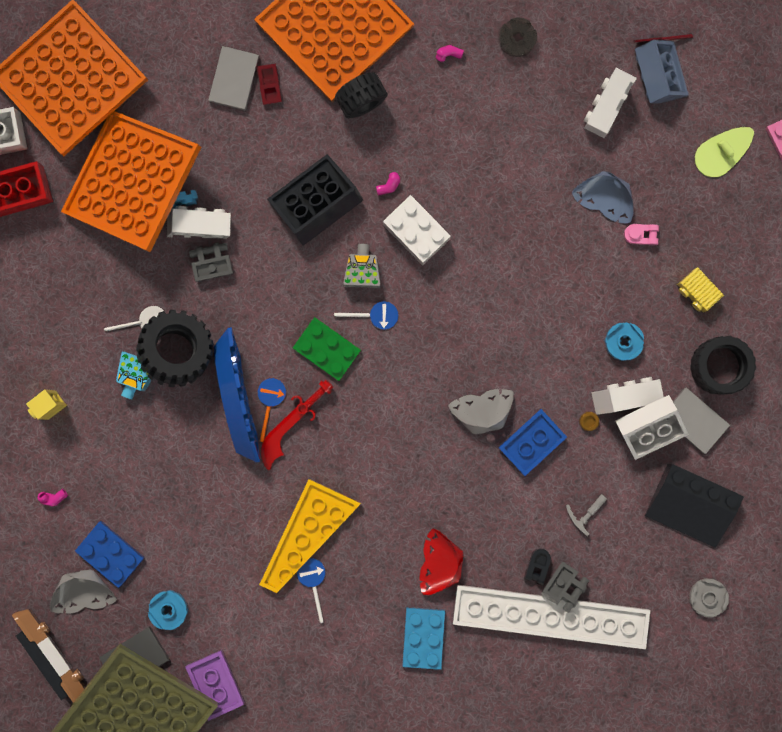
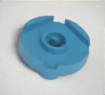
(188, 200)
(635, 341)
(167, 621)

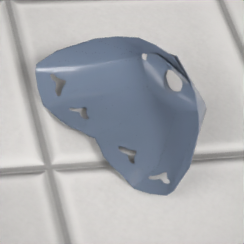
(607, 194)

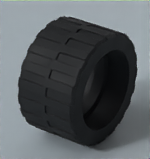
(745, 360)

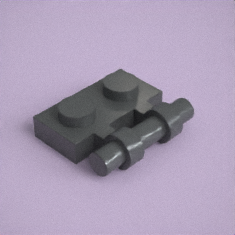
(213, 267)
(559, 584)

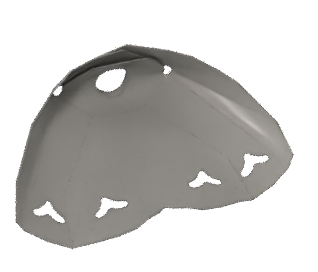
(483, 413)
(81, 590)

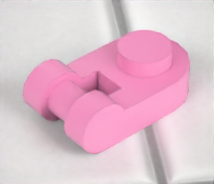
(635, 234)

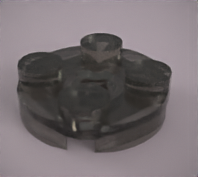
(510, 29)

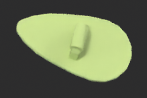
(723, 151)

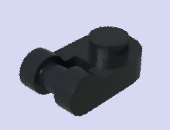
(540, 559)

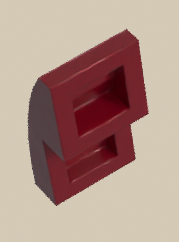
(269, 84)

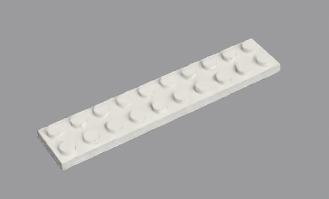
(542, 617)

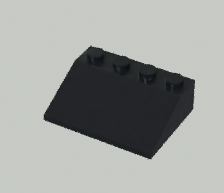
(315, 199)
(693, 505)

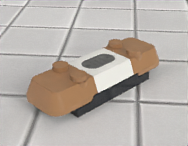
(47, 656)

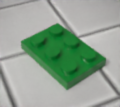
(326, 349)

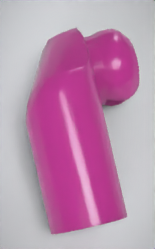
(448, 50)
(390, 186)
(52, 499)

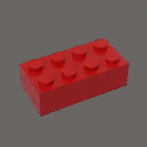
(23, 188)

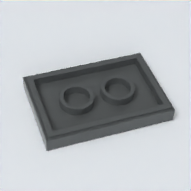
(145, 645)

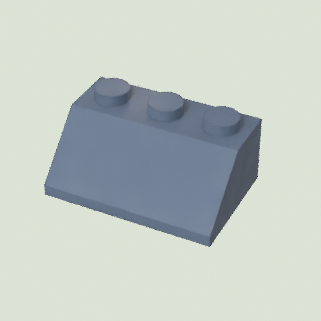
(661, 71)

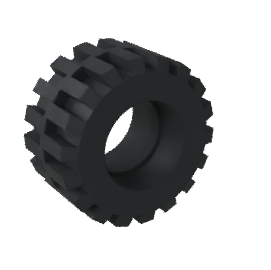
(361, 95)

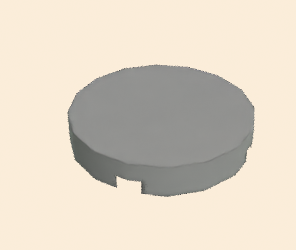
(702, 597)

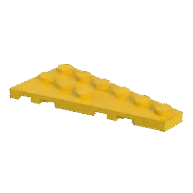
(311, 524)

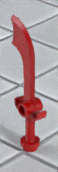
(271, 445)

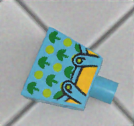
(131, 375)

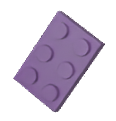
(214, 678)

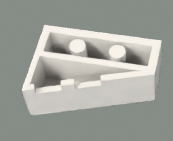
(609, 102)
(198, 223)
(627, 396)

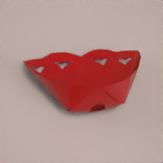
(443, 563)

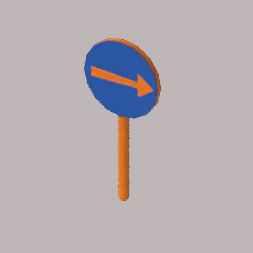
(271, 393)

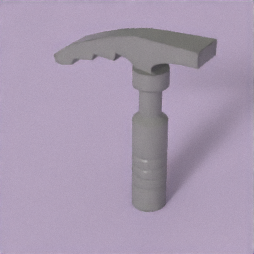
(590, 512)

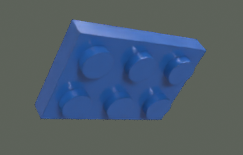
(532, 442)
(109, 554)

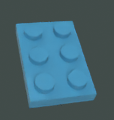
(423, 638)

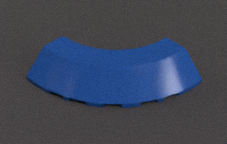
(235, 396)

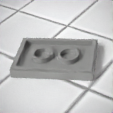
(233, 78)
(699, 420)

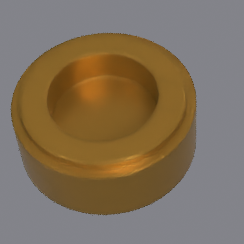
(589, 421)

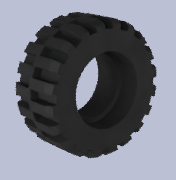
(174, 324)

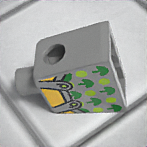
(362, 269)

